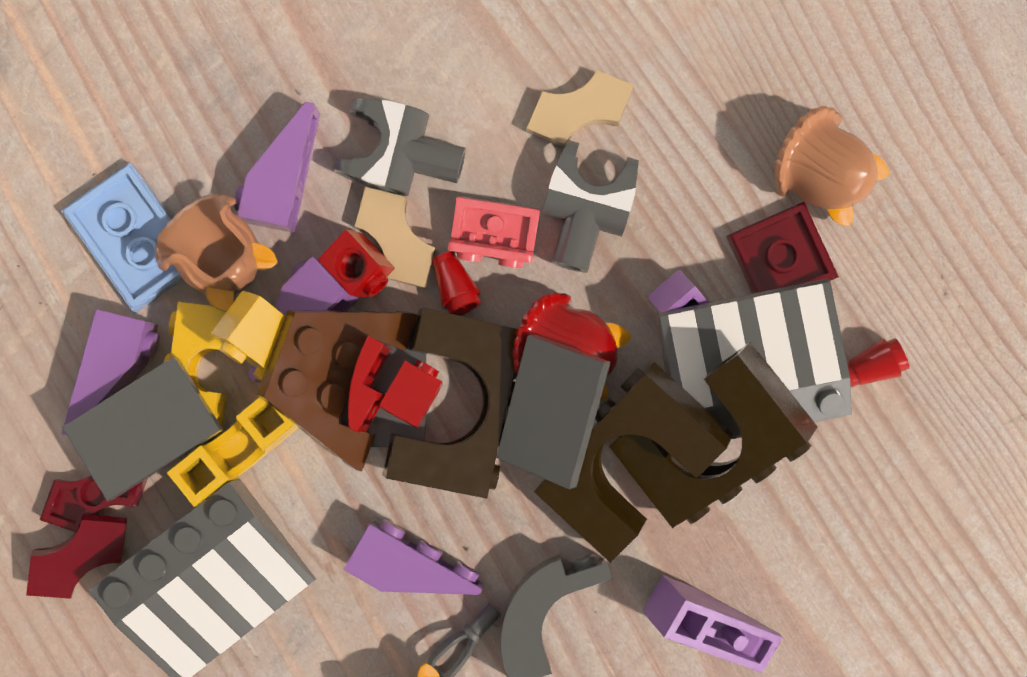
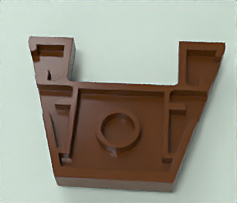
(315, 368)

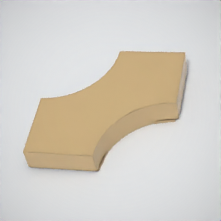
(596, 102)
(385, 220)

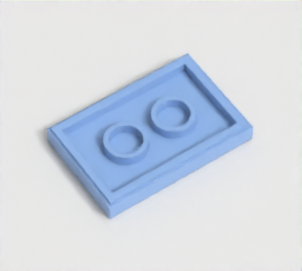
(121, 230)

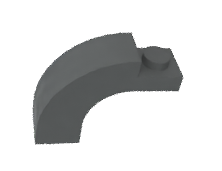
(529, 603)

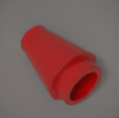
(455, 286)
(878, 363)

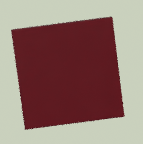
(782, 251)

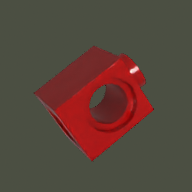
(341, 261)
(412, 392)

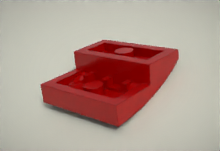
(363, 397)

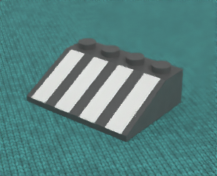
(790, 328)
(203, 582)

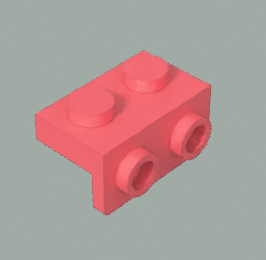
(494, 231)

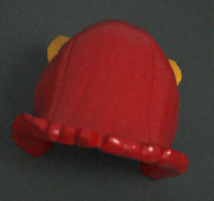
(571, 327)

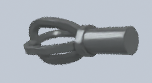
(471, 632)

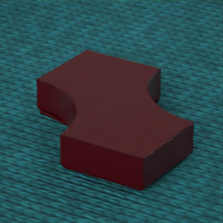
(72, 499)
(59, 568)

